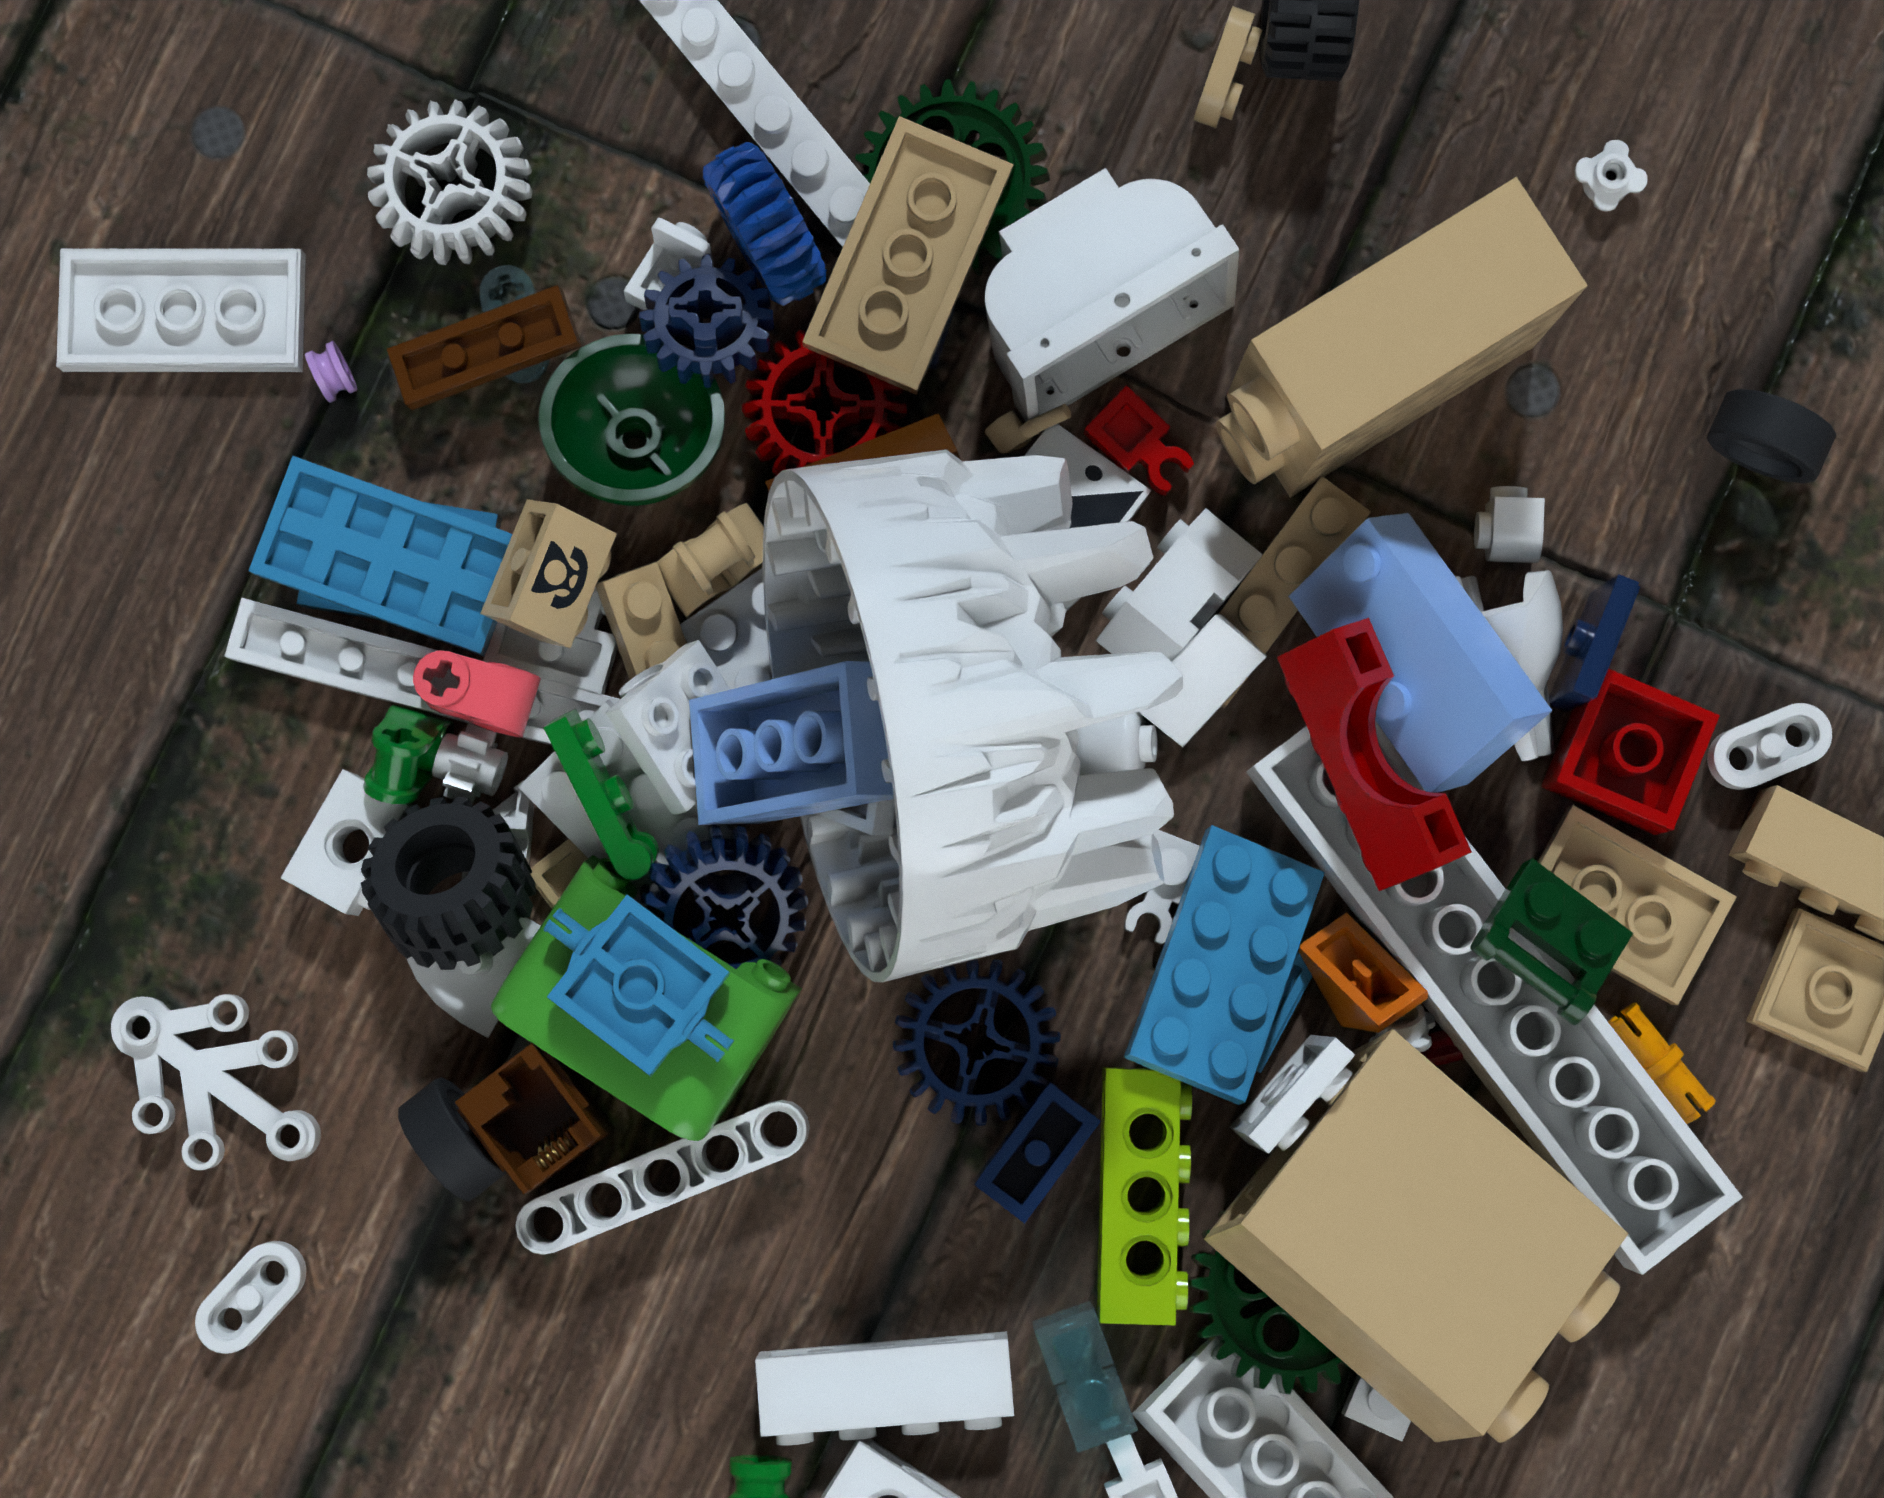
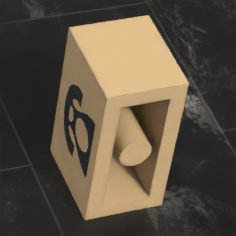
(549, 573)

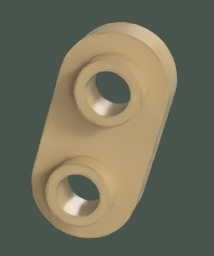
(1236, 45)

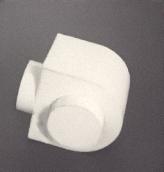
(1510, 526)

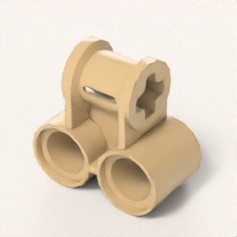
(714, 561)

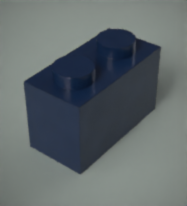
(1036, 1152)

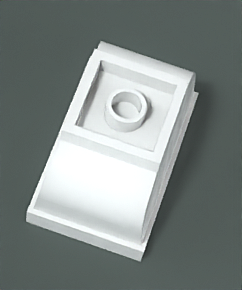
(1099, 276)

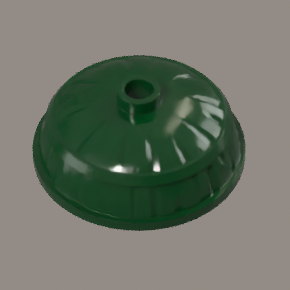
(618, 394)

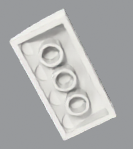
(1249, 1438)

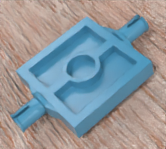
(638, 985)

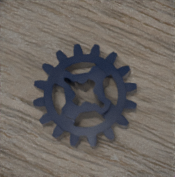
(716, 347)

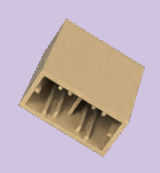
(1397, 340)
(1424, 1245)

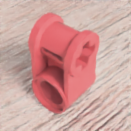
(487, 692)

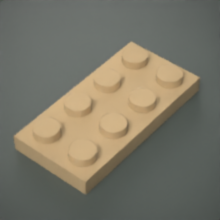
(907, 255)

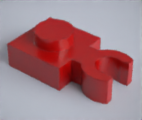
(1132, 435)

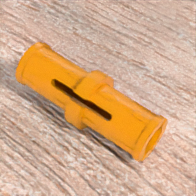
(1662, 1063)

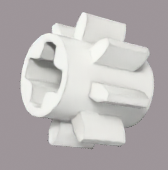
(470, 763)

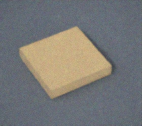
(1824, 991)

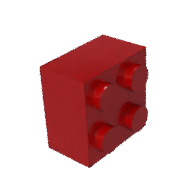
(1632, 753)

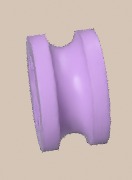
(331, 371)

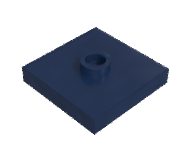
(1593, 643)

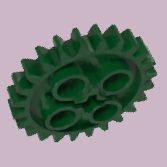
(997, 137)
(1243, 1337)

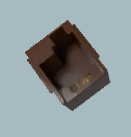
(533, 1117)

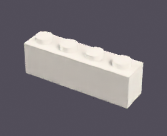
(884, 1386)

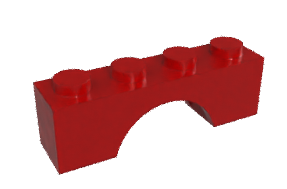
(1338, 693)

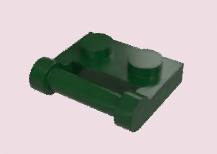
(1561, 926)

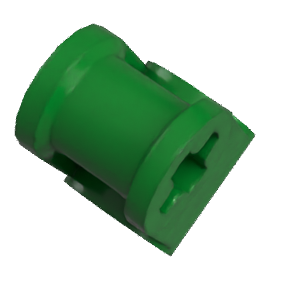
(404, 754)

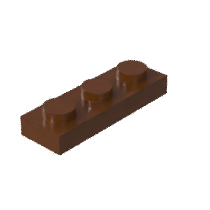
(484, 347)

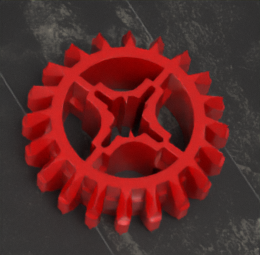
(798, 406)

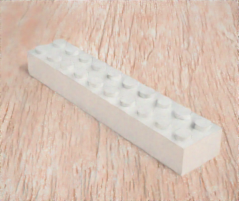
(1561, 1084)

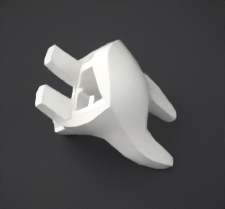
(1534, 638)

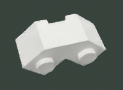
(1181, 591)

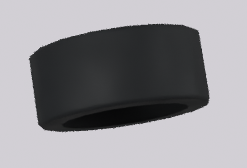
(1771, 436)
(446, 1141)

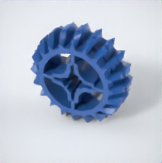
(765, 223)

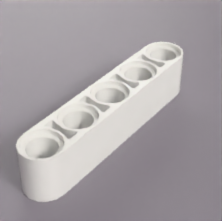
(633, 1182)

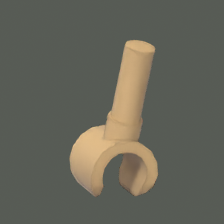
(1010, 434)

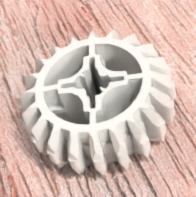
(464, 139)

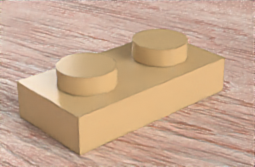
(641, 617)

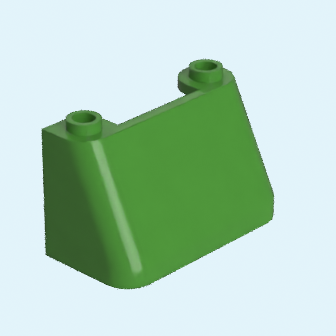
(689, 1086)

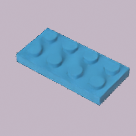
(382, 554)
(1224, 965)

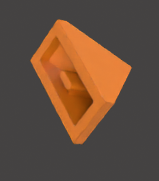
(1359, 976)

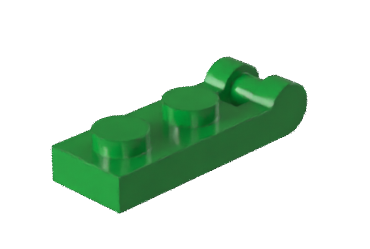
(602, 796)

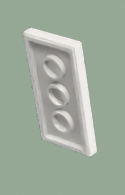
(181, 310)

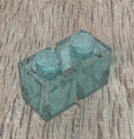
(1092, 1396)

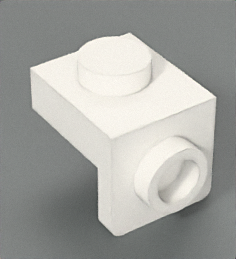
(669, 246)

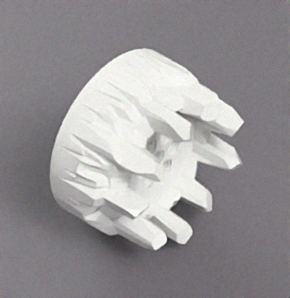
(953, 597)

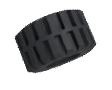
(1307, 38)
(425, 851)

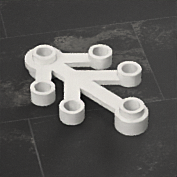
(206, 1073)

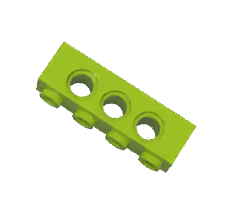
(1122, 1294)

